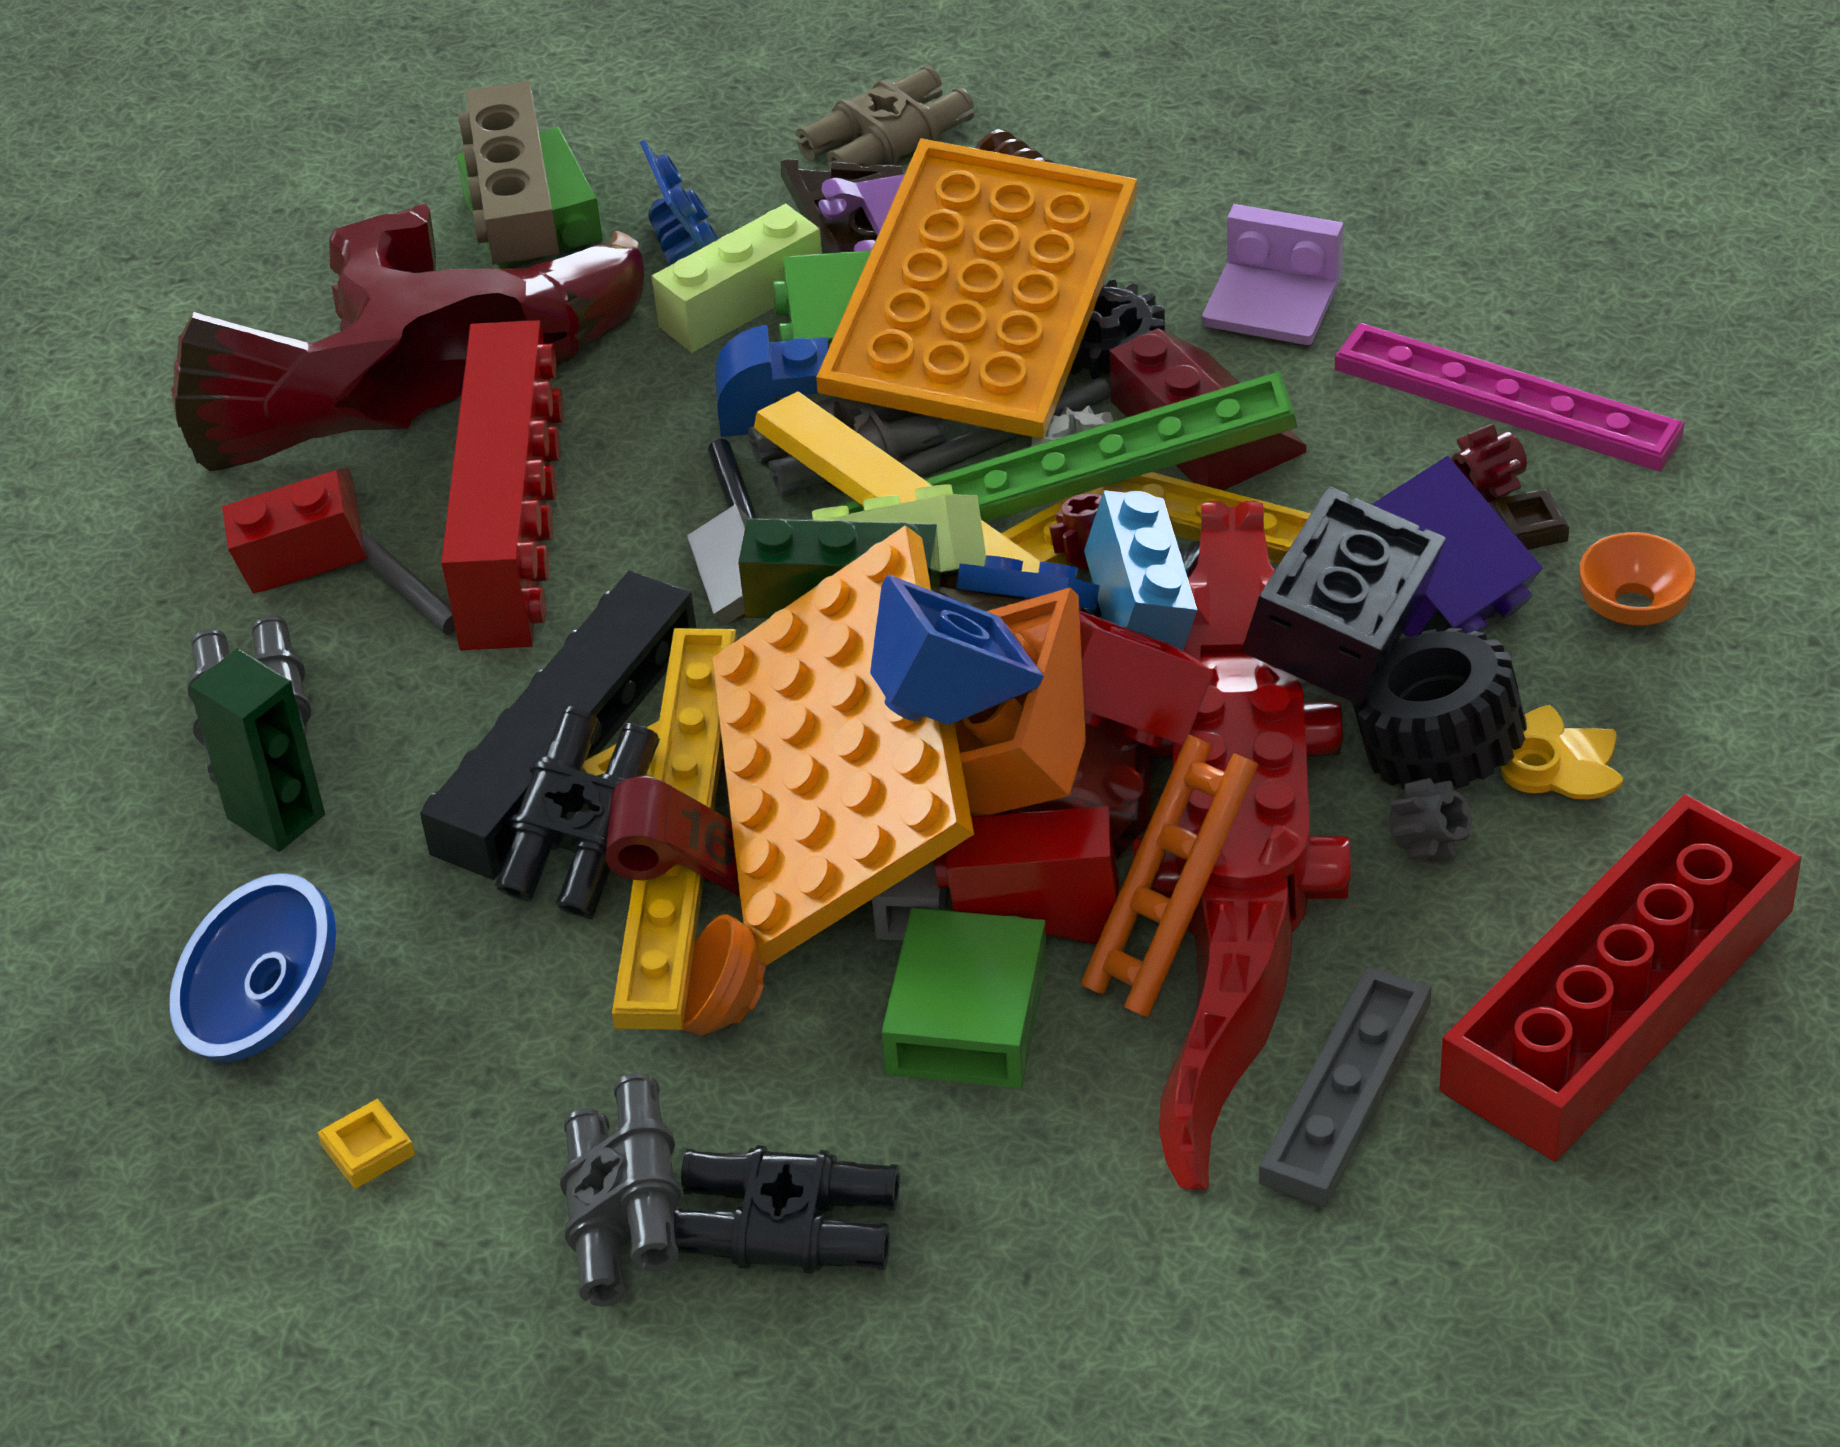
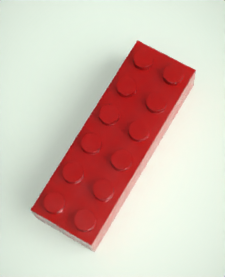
(502, 486)
(1618, 976)

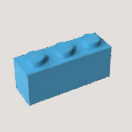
(1140, 567)

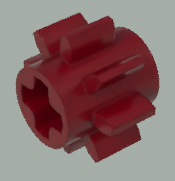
(1491, 461)
(1074, 526)

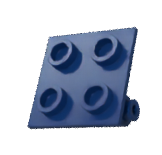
(679, 214)

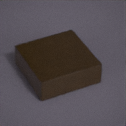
(1533, 518)

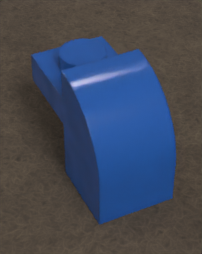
(756, 372)

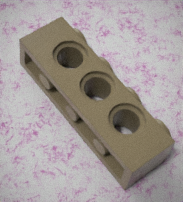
(507, 173)

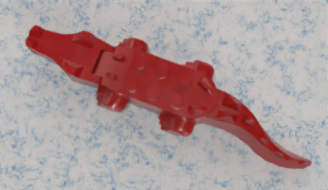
(1268, 857)

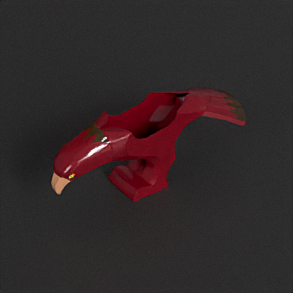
(399, 340)

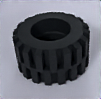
(1442, 710)

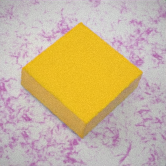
(366, 1143)

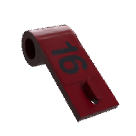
(661, 826)

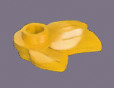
(1563, 759)

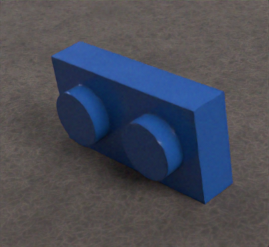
(1005, 578)

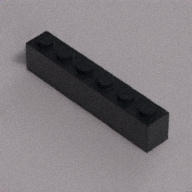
(600, 669)

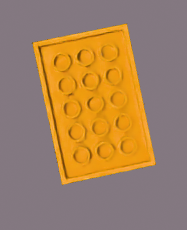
(979, 288)
(820, 774)

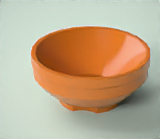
(1636, 565)
(723, 976)

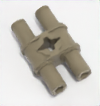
(886, 121)

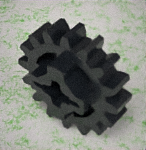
(1114, 321)

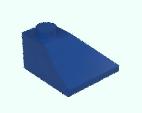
(944, 655)

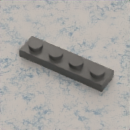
(1345, 1086)

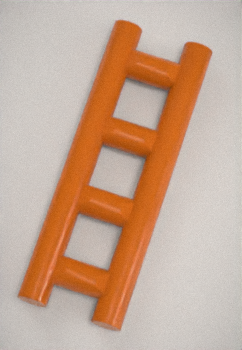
(1136, 893)

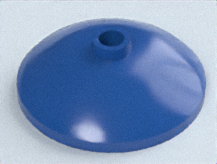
(253, 968)

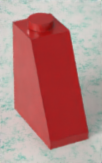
(1037, 867)

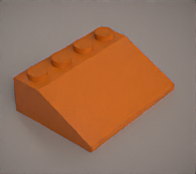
(1034, 742)

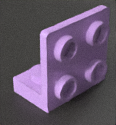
(1276, 275)

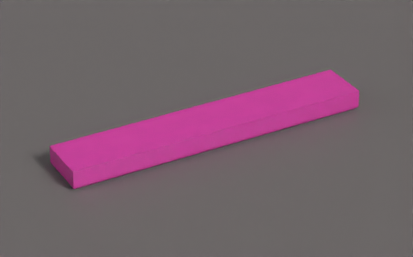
(1510, 396)

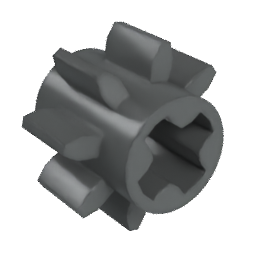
(1430, 820)

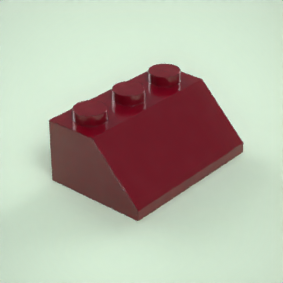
(1167, 370)

